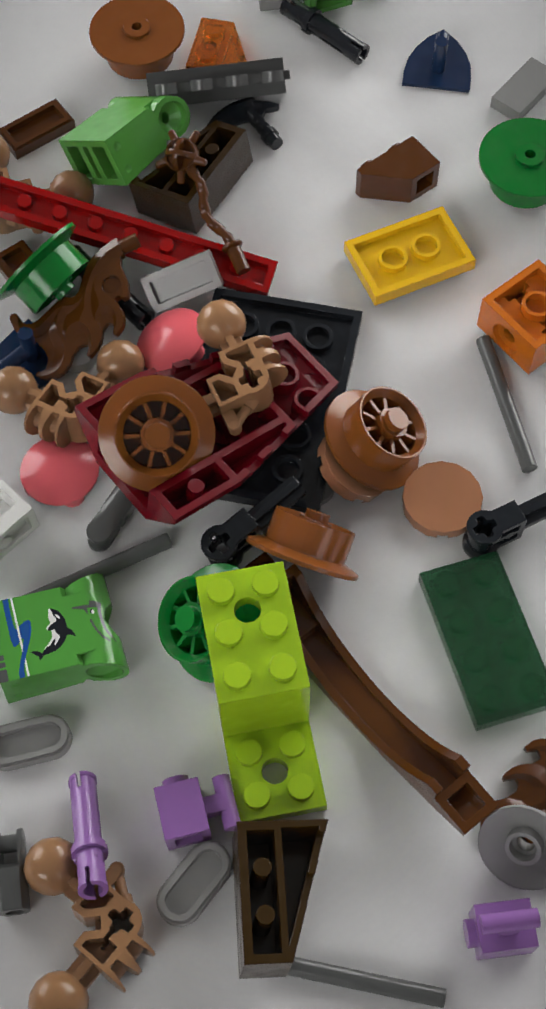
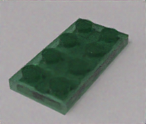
(486, 640)

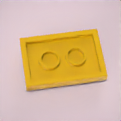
(409, 255)

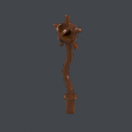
(182, 158)

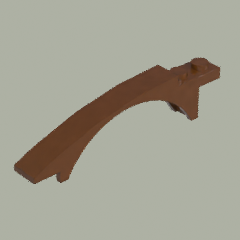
(423, 762)

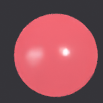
(171, 339)
(59, 474)

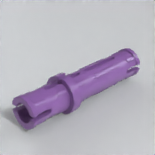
(89, 848)

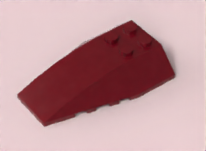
(233, 456)

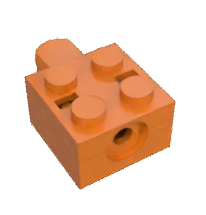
(517, 317)

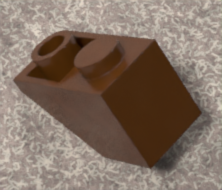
(399, 173)

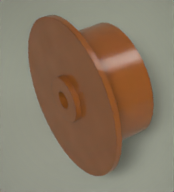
(137, 35)
(154, 430)
(376, 436)
(308, 541)

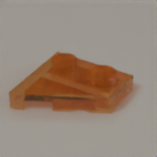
(215, 44)

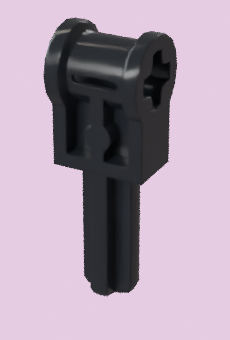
(244, 523)
(501, 525)

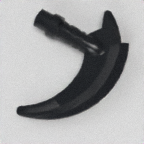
(253, 112)

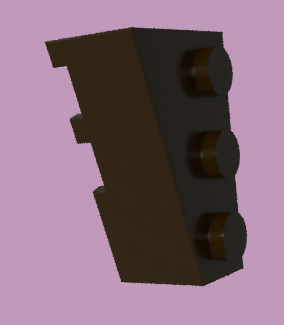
(165, 200)
(272, 888)

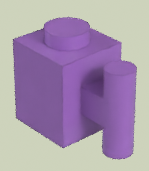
(186, 813)
(502, 929)

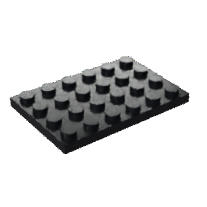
(331, 339)

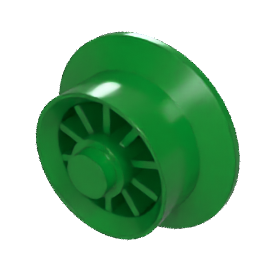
(515, 161)
(47, 272)
(182, 623)

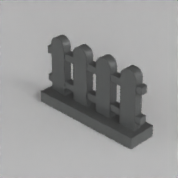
(221, 81)

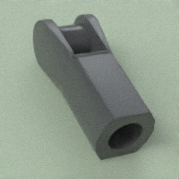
(108, 520)
(13, 885)

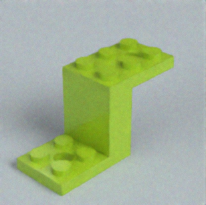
(261, 692)

